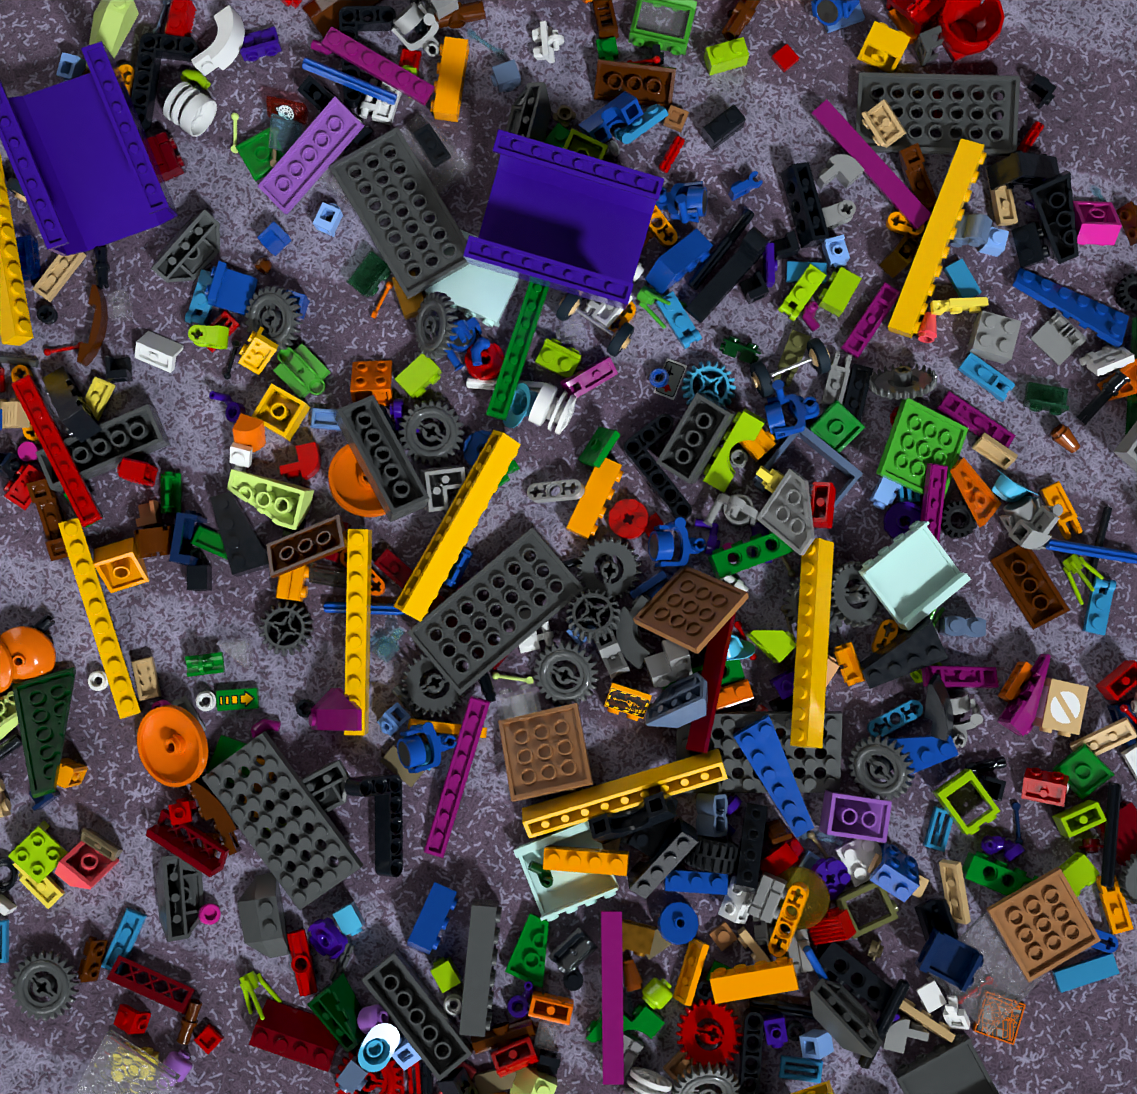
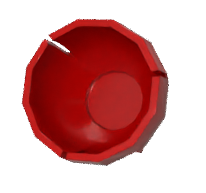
(969, 26)

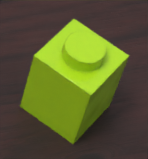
(445, 973)

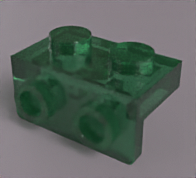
(369, 275)
(1045, 397)

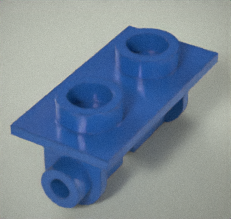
(458, 568)

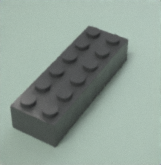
(124, 436)
(382, 458)
(479, 964)
(418, 1014)

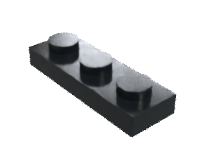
(857, 390)

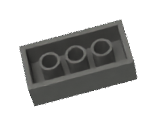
(696, 438)

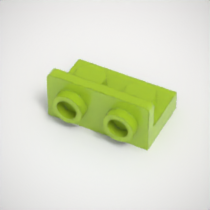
(558, 358)

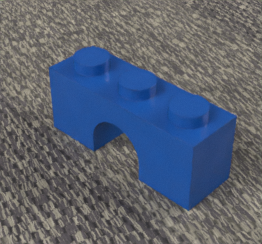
(622, 109)
(696, 881)

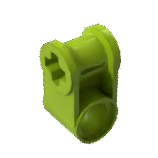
(212, 337)

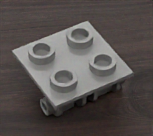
(1058, 338)

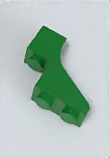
(643, 1020)

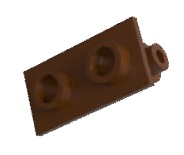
(1128, 219)
(90, 967)

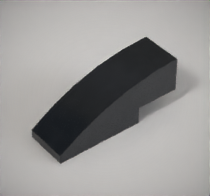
(939, 708)

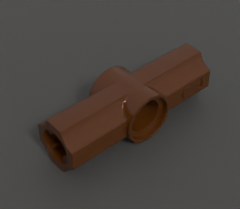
(466, 13)
(739, 18)
(503, 1035)

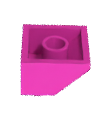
(1096, 223)

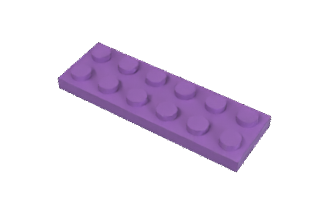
(311, 155)

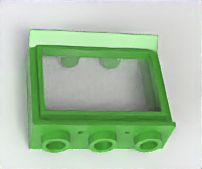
(663, 23)

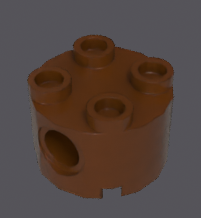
(154, 540)

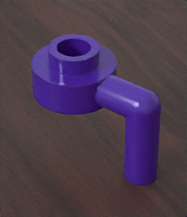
(233, 408)
(397, 410)
(712, 542)
(733, 804)
(523, 999)

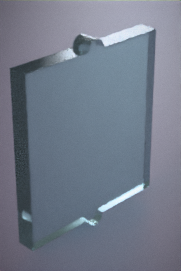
(283, 132)

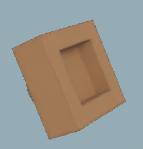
(676, 118)
(723, 935)

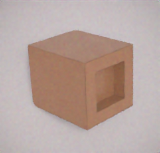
(149, 515)

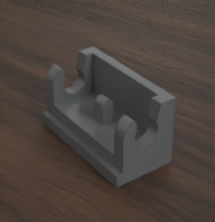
(926, 43)

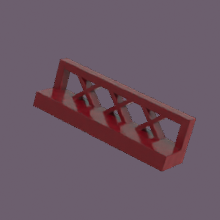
(188, 848)
(150, 993)

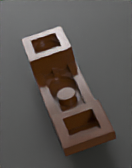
(916, 176)
(89, 350)
(50, 516)

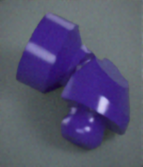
(993, 844)

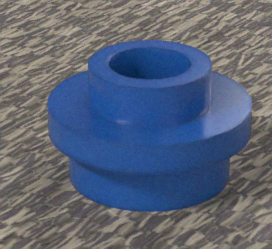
(659, 371)

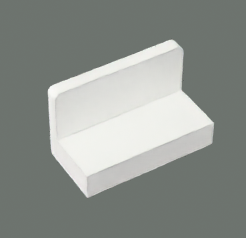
(157, 351)

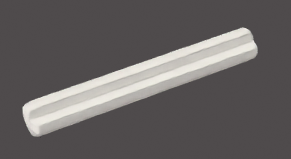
(490, 384)

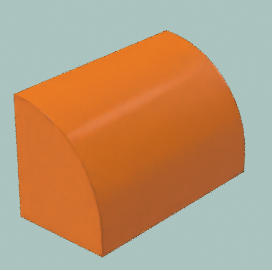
(249, 432)

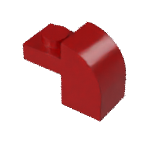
(308, 465)
(781, 857)

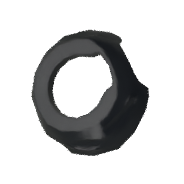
(5, 886)

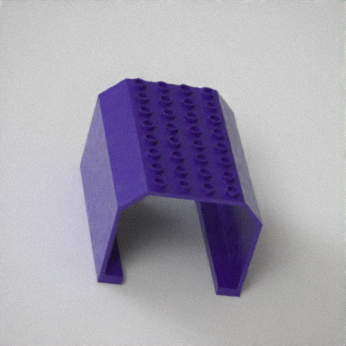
(84, 159)
(565, 220)

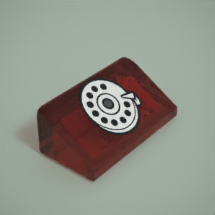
(294, 110)

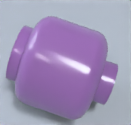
(370, 1017)
(179, 1063)

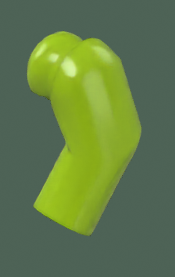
(188, 75)

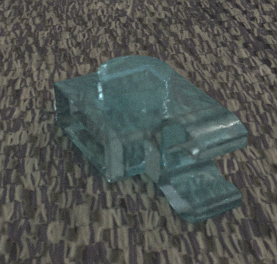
(387, 647)

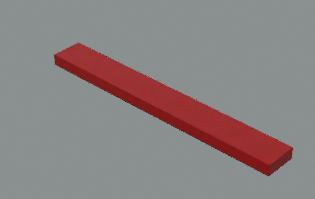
(56, 450)

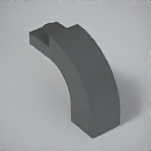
(628, 635)

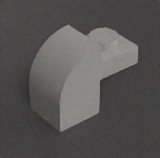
(842, 167)
(1036, 531)
(612, 656)
(899, 1031)

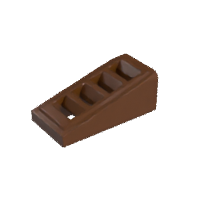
(606, 30)
(777, 831)

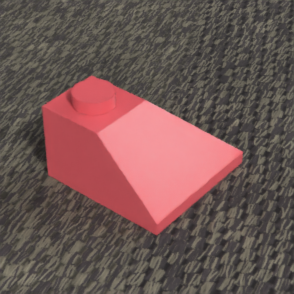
(84, 866)

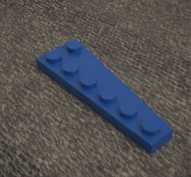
(1102, 319)
(769, 762)

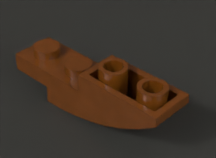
(210, 808)

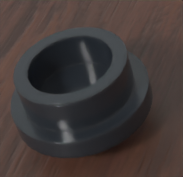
(573, 981)

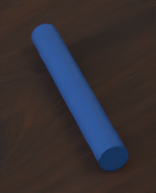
(815, 963)

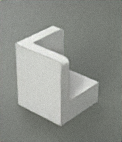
(931, 996)

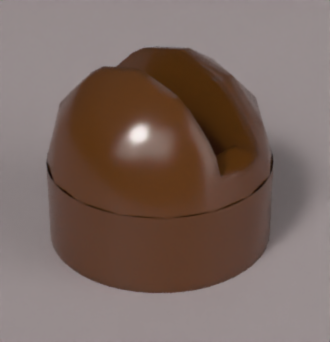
(263, 265)

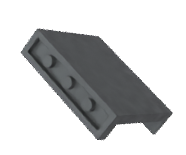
(946, 1070)

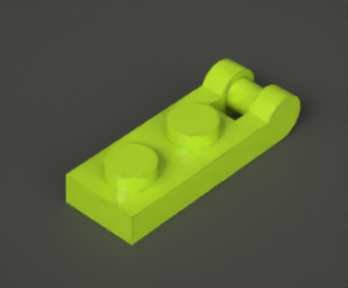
(802, 291)

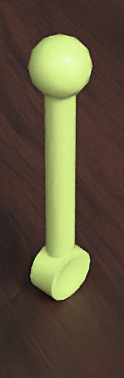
(235, 117)
(495, 675)

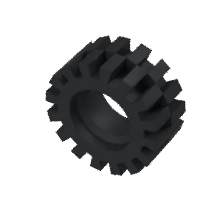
(1122, 292)
(957, 532)

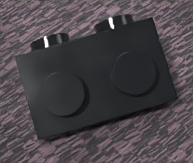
(1030, 245)
(935, 914)

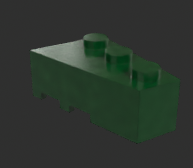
(339, 1011)

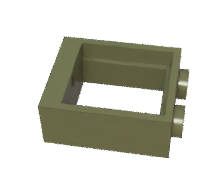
(891, 906)

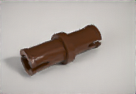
(189, 1021)

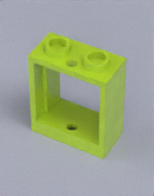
(954, 784)

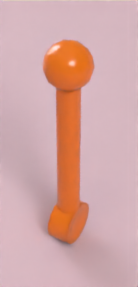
(389, 285)

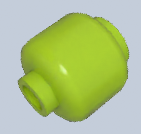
(657, 993)

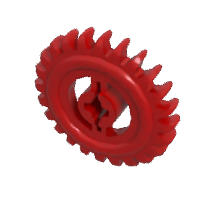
(726, 1038)
(389, 1072)

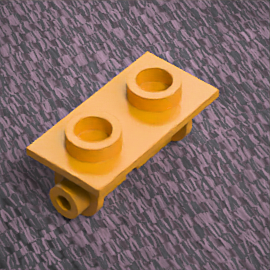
(847, 657)

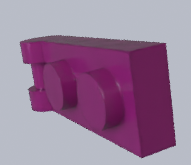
(590, 377)

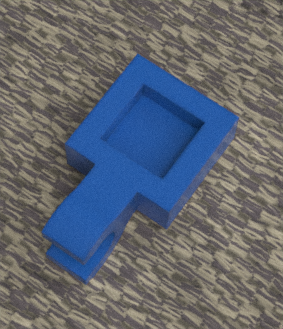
(741, 188)

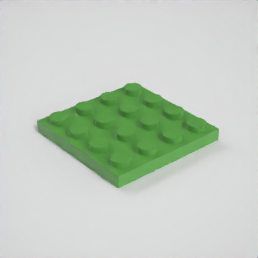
(918, 439)

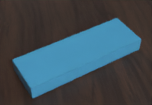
(124, 939)
(1085, 972)

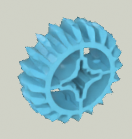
(722, 377)

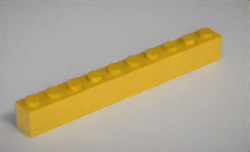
(937, 237)
(14, 312)
(457, 525)
(99, 618)
(358, 622)
(812, 645)
(623, 793)

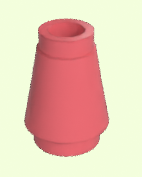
(928, 328)

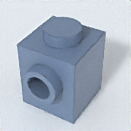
(506, 76)
(352, 1077)

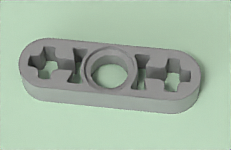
(563, 495)

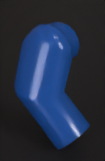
(480, 344)

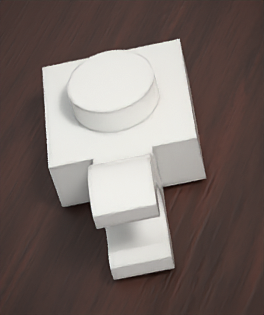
(240, 456)
(955, 1017)

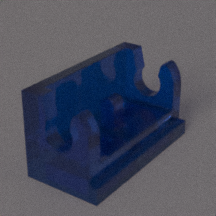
(29, 257)

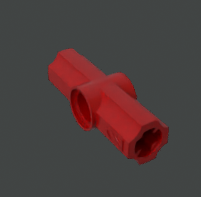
(304, 975)

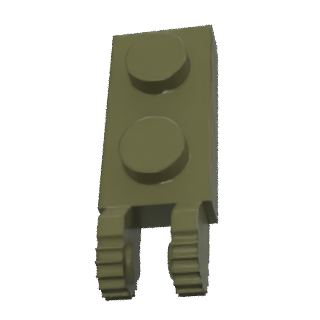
(792, 354)

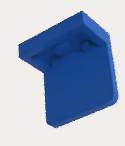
(230, 289)
(896, 873)

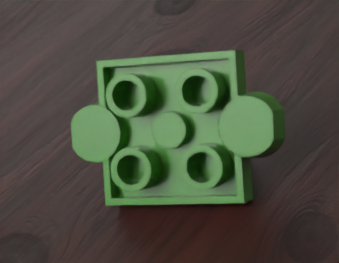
(301, 371)

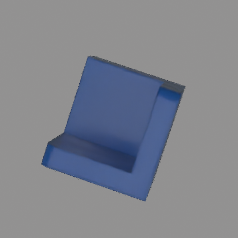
(274, 238)
(302, 300)

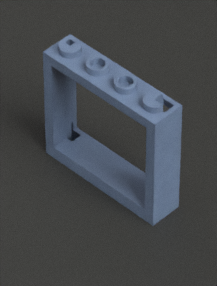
(825, 451)

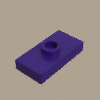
(769, 265)

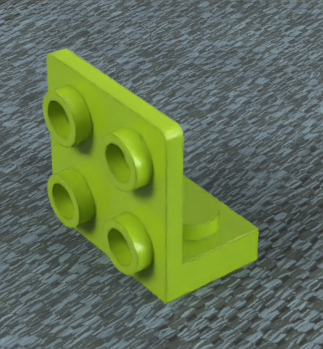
(38, 853)

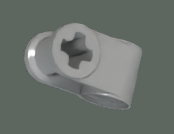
(835, 217)

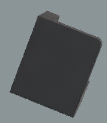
(786, 246)
(754, 288)
(118, 369)
(199, 578)
(993, 786)

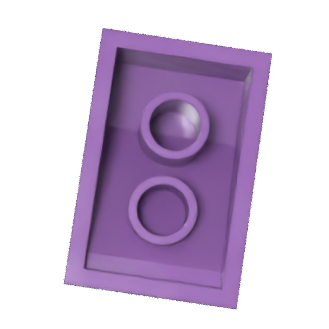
(855, 816)

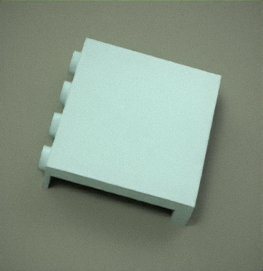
(477, 290)
(913, 575)
(568, 888)

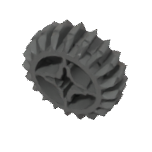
(600, 612)
(282, 637)

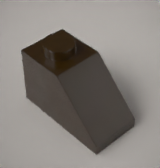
(900, 255)

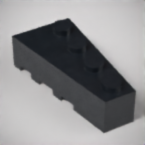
(1056, 213)
(71, 405)
(239, 537)
(904, 654)

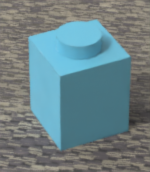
(349, 919)

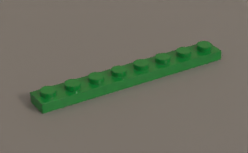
(517, 351)

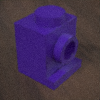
(771, 1023)

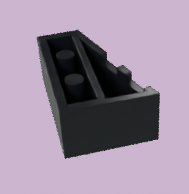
(1022, 169)

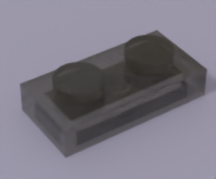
(328, 575)

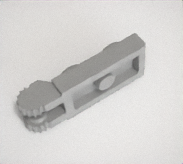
(836, 380)

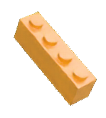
(450, 79)
(592, 502)
(586, 860)
(754, 980)

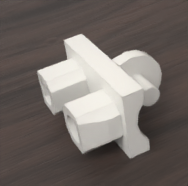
(550, 42)

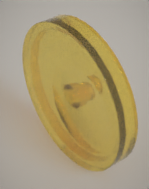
(818, 898)

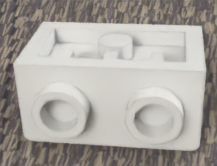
(736, 904)

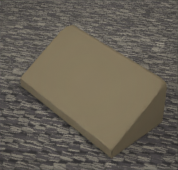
(100, 843)

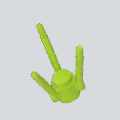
(1074, 565)
(248, 984)

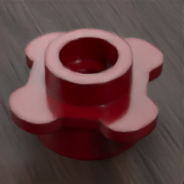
(1091, 845)

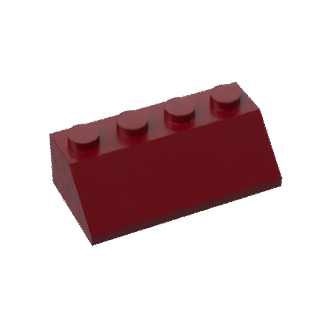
(294, 1035)

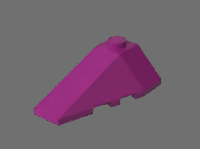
(1022, 711)
(336, 713)

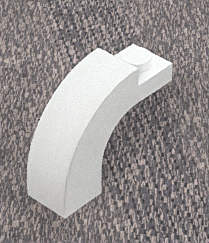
(226, 44)

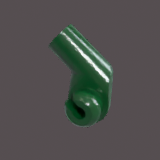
(545, 876)

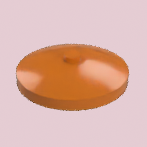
(351, 486)
(172, 745)

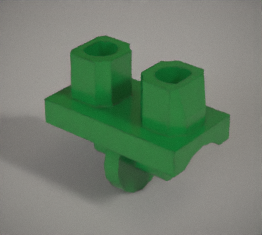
(205, 664)

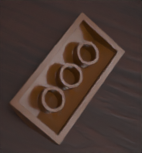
(326, 12)
(646, 82)
(306, 546)
(1030, 585)

